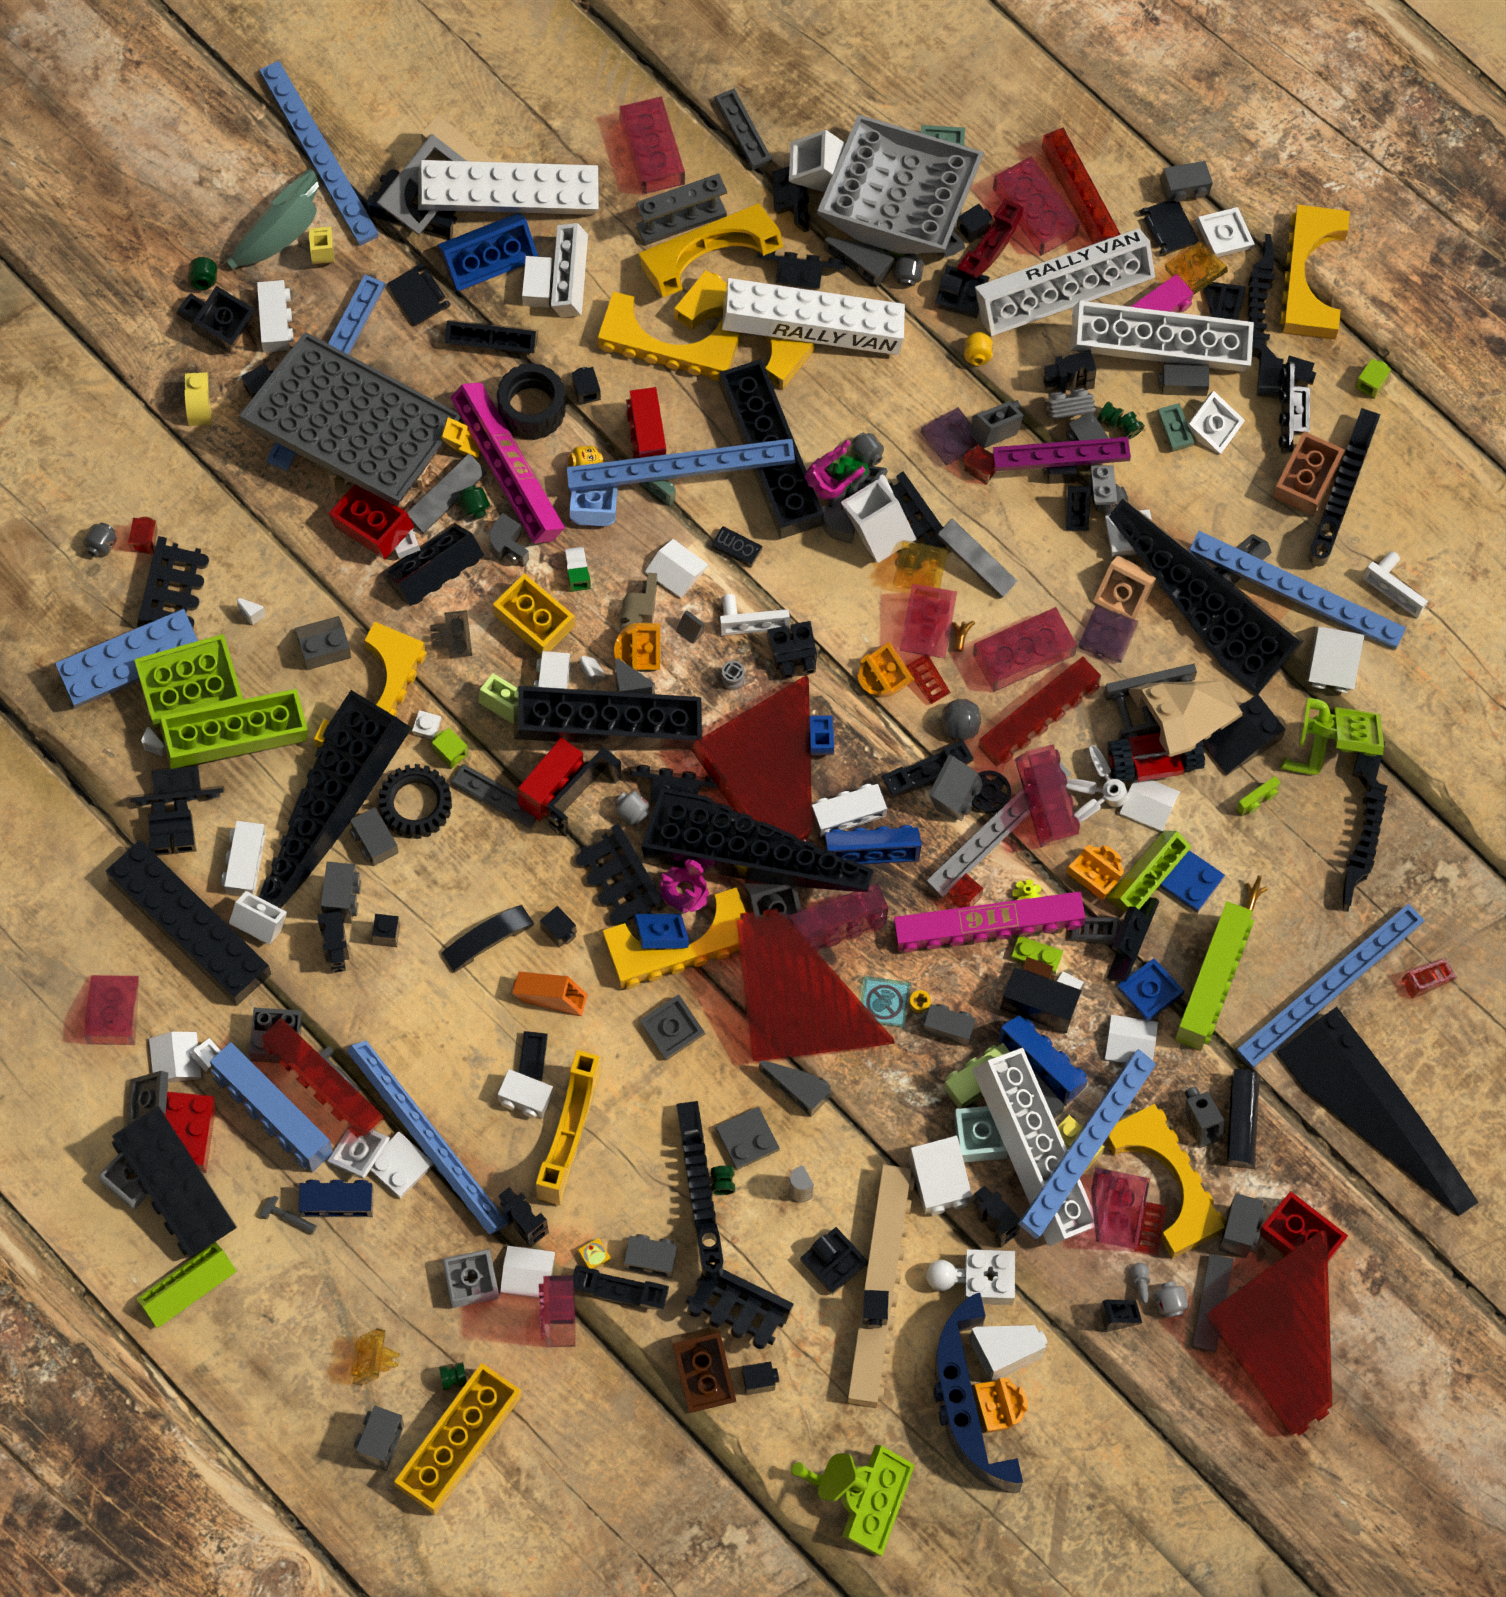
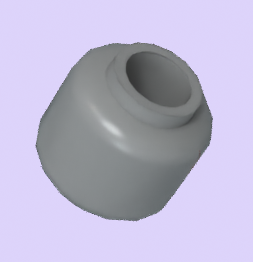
(632, 808)
(1171, 1300)

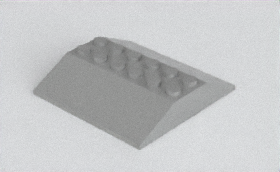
(899, 187)

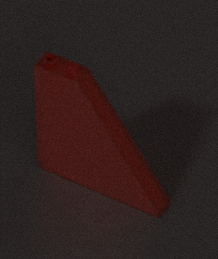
(766, 760)
(794, 996)
(1282, 1334)

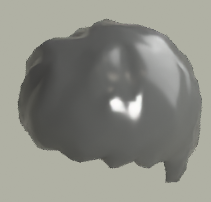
(961, 719)

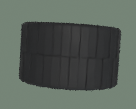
(527, 377)

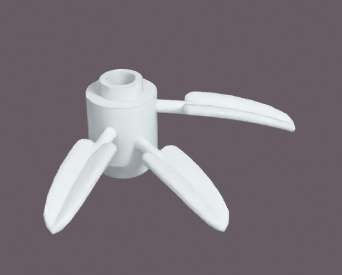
(1088, 787)

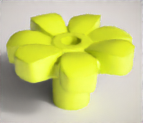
(1026, 890)

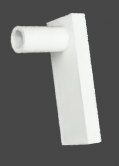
(1382, 580)
(735, 623)

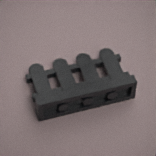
(439, 226)
(914, 506)
(173, 576)
(619, 865)
(746, 1295)

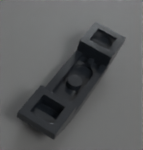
(924, 772)
(486, 936)
(620, 1290)

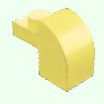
(321, 245)
(197, 399)

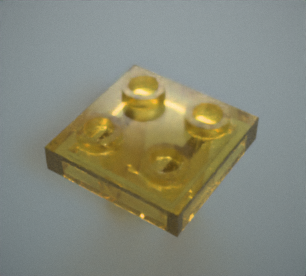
(1197, 267)
(920, 565)
(372, 1357)

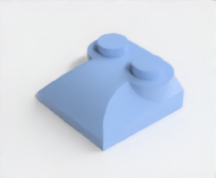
(594, 506)

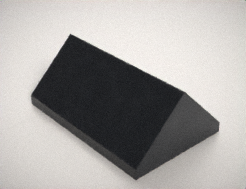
(1040, 999)

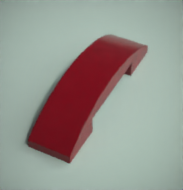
(994, 241)

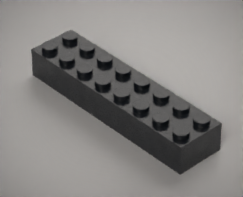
(760, 420)
(607, 717)
(188, 922)

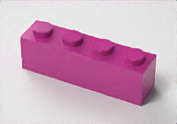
(1169, 297)

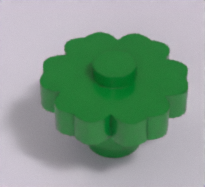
(845, 466)

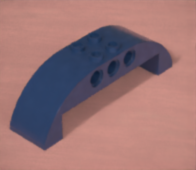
(967, 1440)

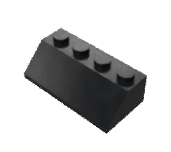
(433, 564)

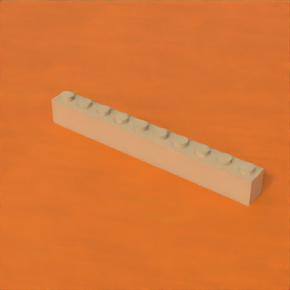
(881, 1276)

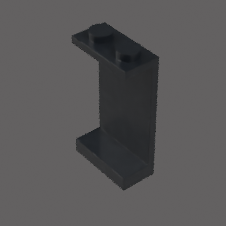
(602, 762)

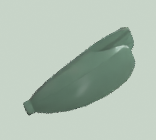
(279, 223)

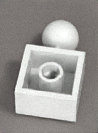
(978, 1263)

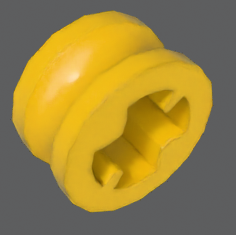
(920, 993)

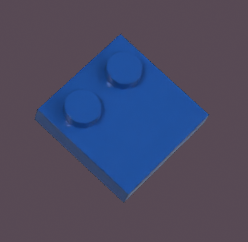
(1192, 881)
(661, 931)
(1151, 989)

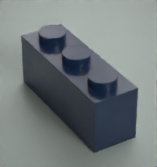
(336, 1199)

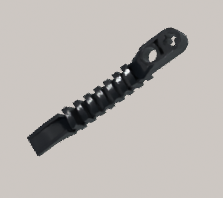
(1259, 283)
(1343, 486)
(1362, 860)
(700, 1188)

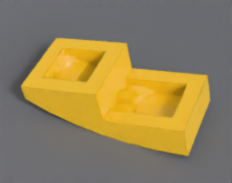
(458, 438)

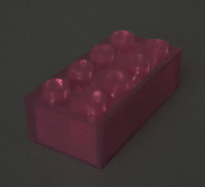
(652, 145)
(1045, 214)
(1024, 649)
(1047, 795)
(842, 918)
(557, 1311)

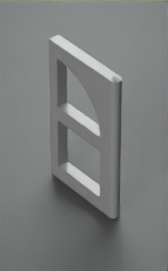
(393, 197)

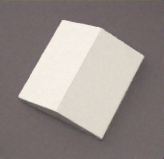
(1215, 423)
(676, 568)
(1149, 803)
(1127, 1036)
(172, 1055)
(358, 1155)
(525, 1271)

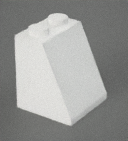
(814, 159)
(878, 520)
(1335, 658)
(940, 1175)
(1007, 1348)

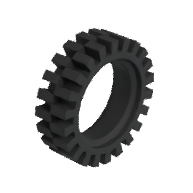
(403, 778)

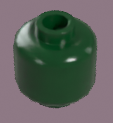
(202, 273)
(473, 502)

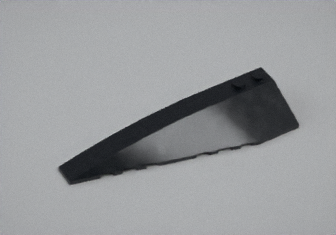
(347, 767)

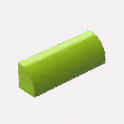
(1150, 870)
(186, 1285)

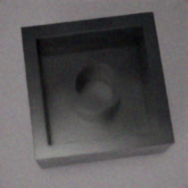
(222, 319)

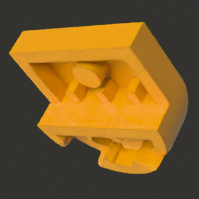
(640, 646)
(884, 672)
(1097, 869)
(999, 1404)

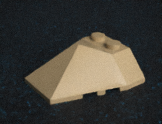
(1187, 711)

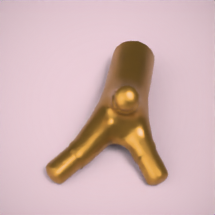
(961, 633)
(1254, 893)

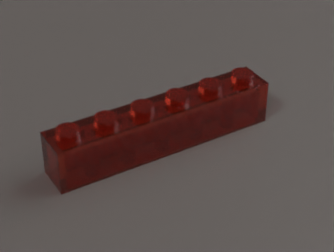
(1078, 186)
(1040, 711)
(319, 1075)

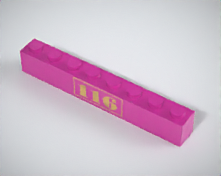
(507, 462)
(989, 921)

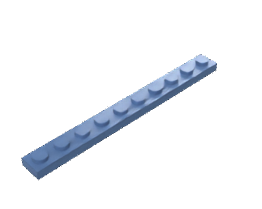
(319, 153)
(343, 339)
(680, 465)
(1297, 590)
(1330, 986)
(427, 1137)
(1086, 1144)

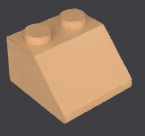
(1125, 588)

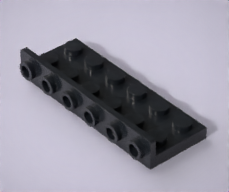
(173, 1182)

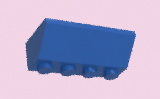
(487, 251)
(876, 845)
(1044, 1059)

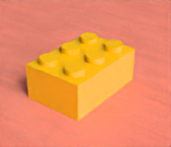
(533, 614)

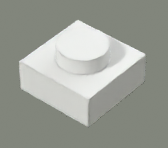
(407, 545)
(426, 725)
(205, 1053)

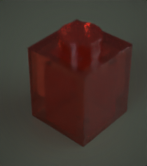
(980, 464)
(143, 535)
(965, 892)

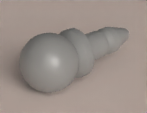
(1140, 1275)

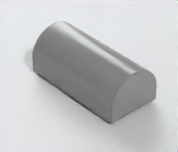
(800, 1185)

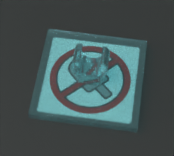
(886, 1000)

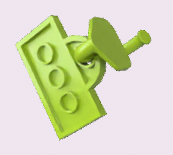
(1349, 728)
(875, 1496)

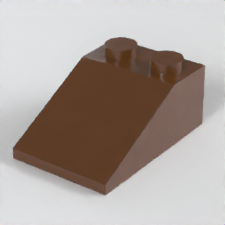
(703, 1369)

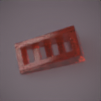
(930, 667)
(1416, 986)
(1156, 1209)

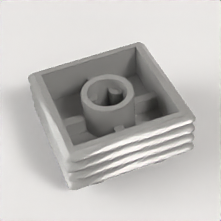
(1063, 405)
(116, 1179)
(481, 1267)

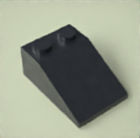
(1246, 736)

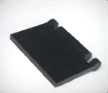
(1169, 226)
(418, 294)

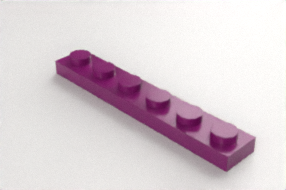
(1061, 454)

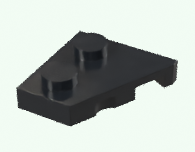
(1224, 300)

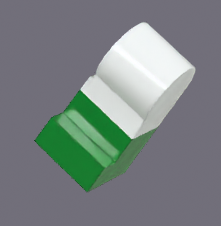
(577, 569)

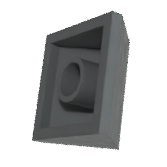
(631, 680)

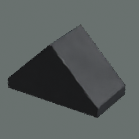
(1077, 507)
(1119, 1314)

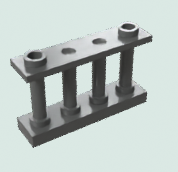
(681, 209)
(1119, 690)

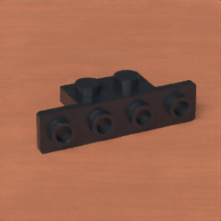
(789, 197)
(799, 270)
(1294, 408)
(665, 778)
(176, 783)
(1130, 939)

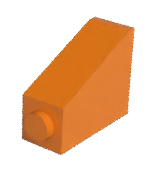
(550, 992)

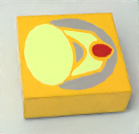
(594, 1254)

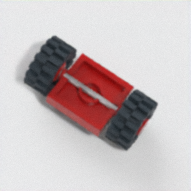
(1150, 759)

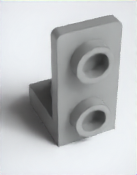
(1103, 484)

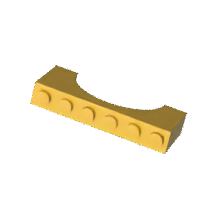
(745, 228)
(706, 302)
(1303, 311)
(625, 336)
(400, 658)
(640, 964)
(1150, 1135)
(559, 1162)

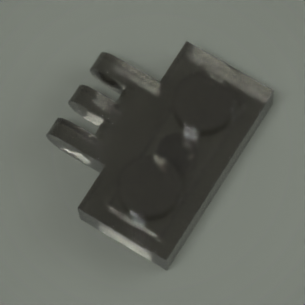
(453, 634)

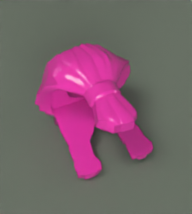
(823, 481)
(688, 901)

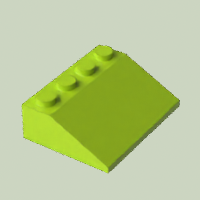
(188, 677)

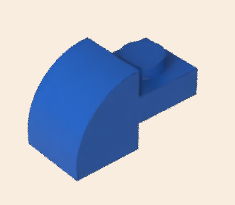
(821, 735)

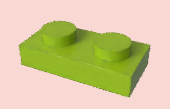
(1252, 801)
(1037, 951)

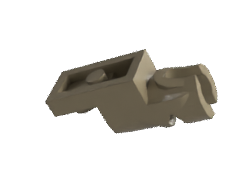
(640, 606)

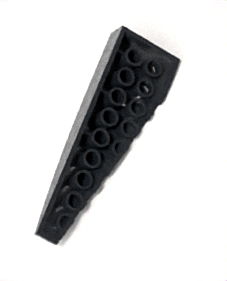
(1230, 623)
(737, 846)
(1351, 1082)

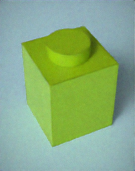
(1373, 377)
(449, 747)

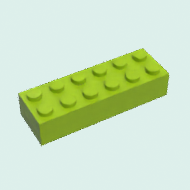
(233, 728)
(1214, 975)

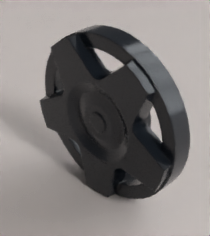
(991, 792)

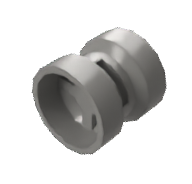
(733, 681)

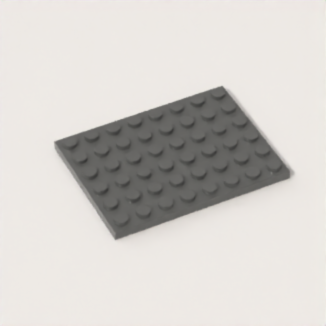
(349, 418)

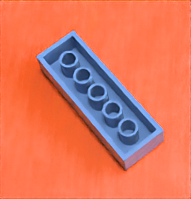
(112, 663)
(271, 1107)

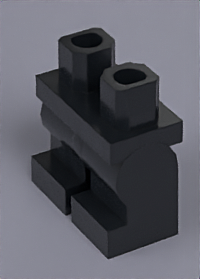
(1070, 372)
(793, 651)
(171, 825)
(335, 945)
(519, 1212)
(997, 1215)

